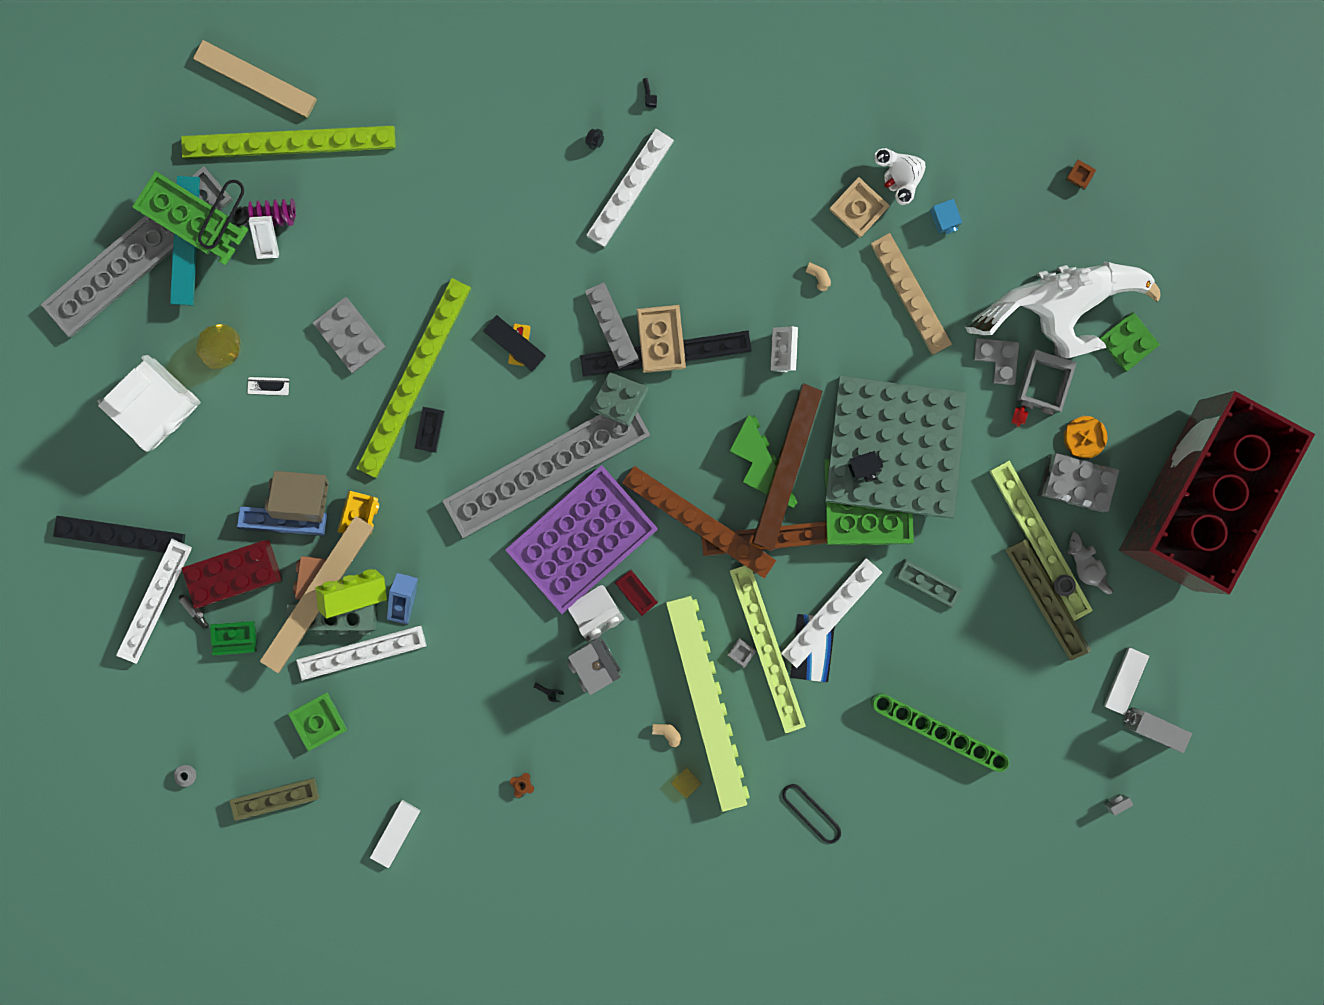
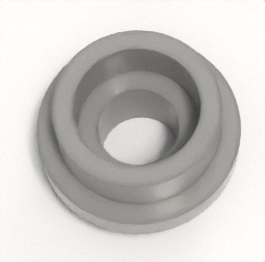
(190, 772)

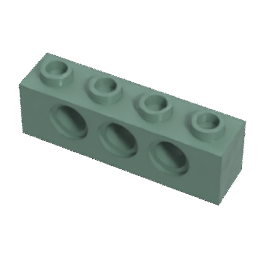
(366, 621)

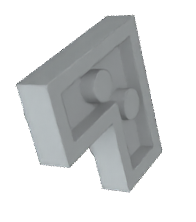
(1004, 356)

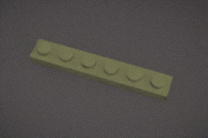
(1048, 600)

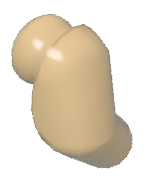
(821, 275)
(669, 732)

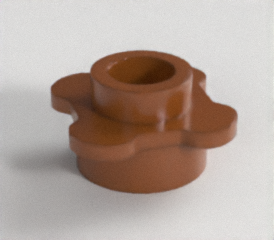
(525, 779)

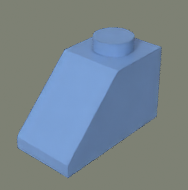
(401, 598)

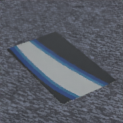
(817, 664)

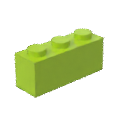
(350, 593)

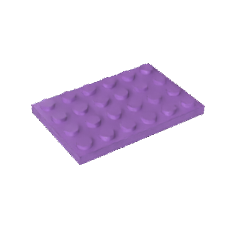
(581, 539)

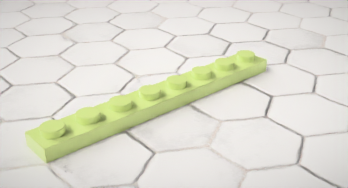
(1038, 535)
(767, 649)

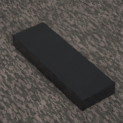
(514, 343)

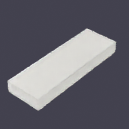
(1126, 681)
(395, 834)

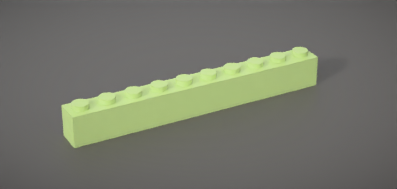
(707, 704)

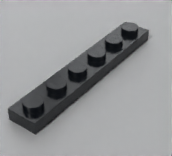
(114, 534)

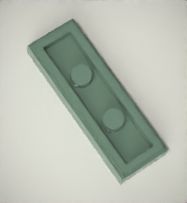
(928, 583)

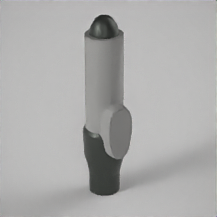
(195, 613)

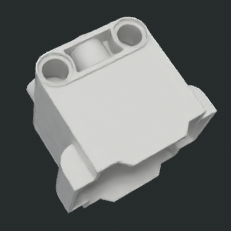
(149, 404)

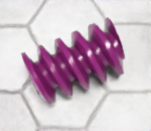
(280, 213)

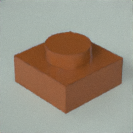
(1080, 174)

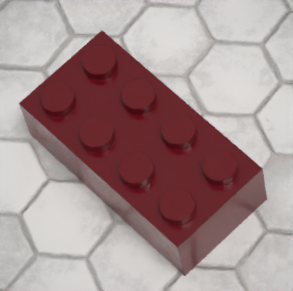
(232, 574)

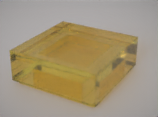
(686, 783)

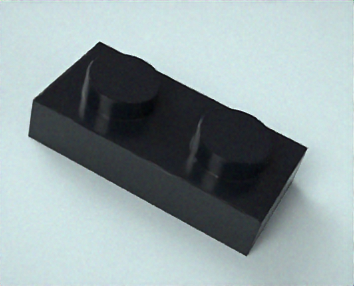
(429, 429)

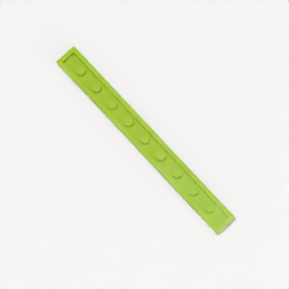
(288, 142)
(414, 378)

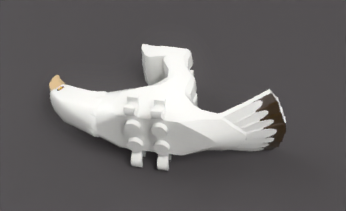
(1063, 299)

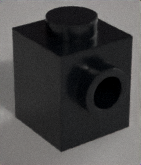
(865, 467)

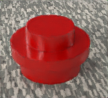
(1020, 416)

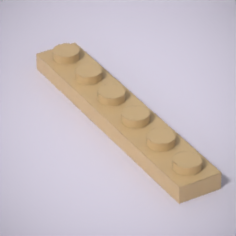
(911, 294)

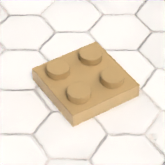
(859, 207)

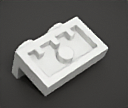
(784, 349)

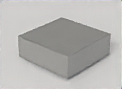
(741, 653)

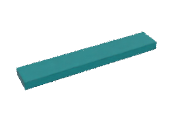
(184, 256)

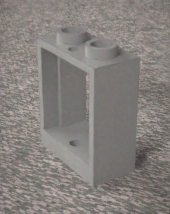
(1052, 361)
(1157, 729)

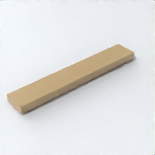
(255, 79)

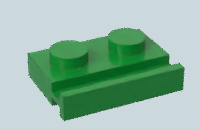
(233, 638)

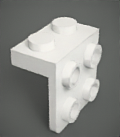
(595, 613)

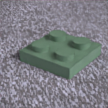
(619, 399)

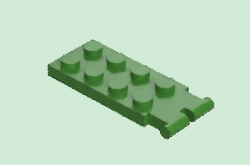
(185, 216)

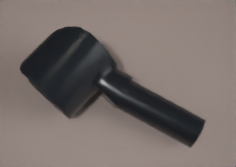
(650, 100)
(551, 693)

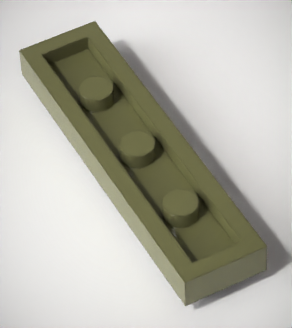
(274, 799)

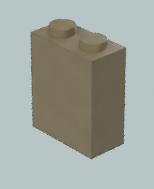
(297, 496)

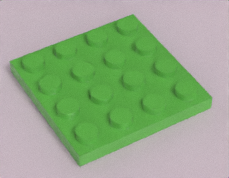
(865, 525)

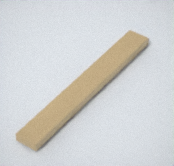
(307, 609)

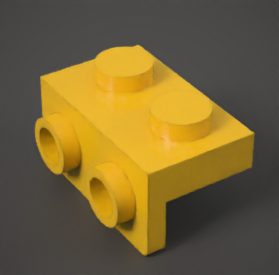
(360, 506)

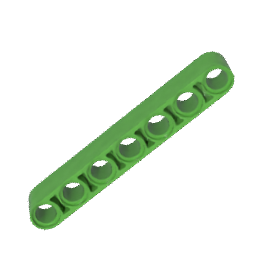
(949, 736)

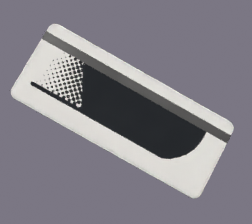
(268, 386)

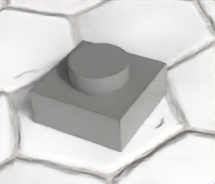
(1118, 804)

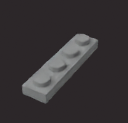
(611, 325)

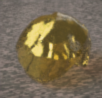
(218, 346)

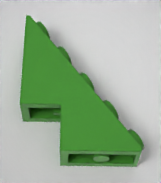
(753, 448)

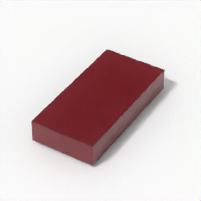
(636, 592)

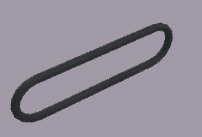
(229, 218)
(818, 807)

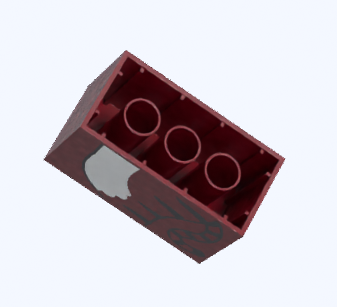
(1216, 492)

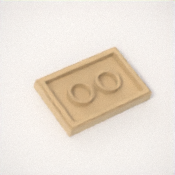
(661, 339)

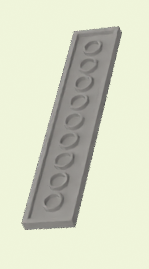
(120, 266)
(541, 471)

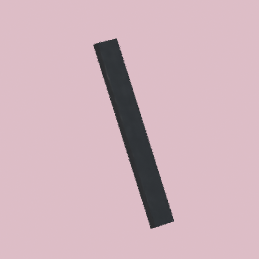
(694, 350)

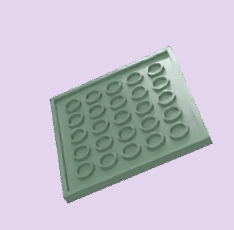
(913, 433)

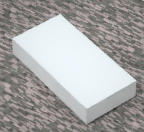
(264, 237)

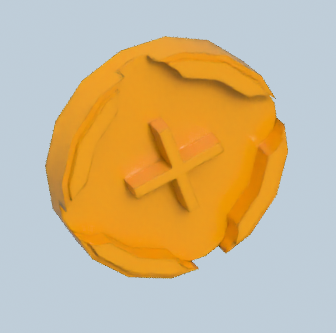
(1085, 437)

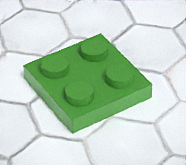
(1129, 342)
(317, 721)

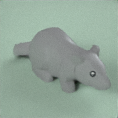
(1087, 568)

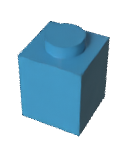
(946, 217)

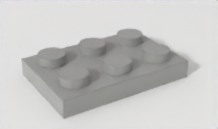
(349, 335)

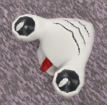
(903, 173)

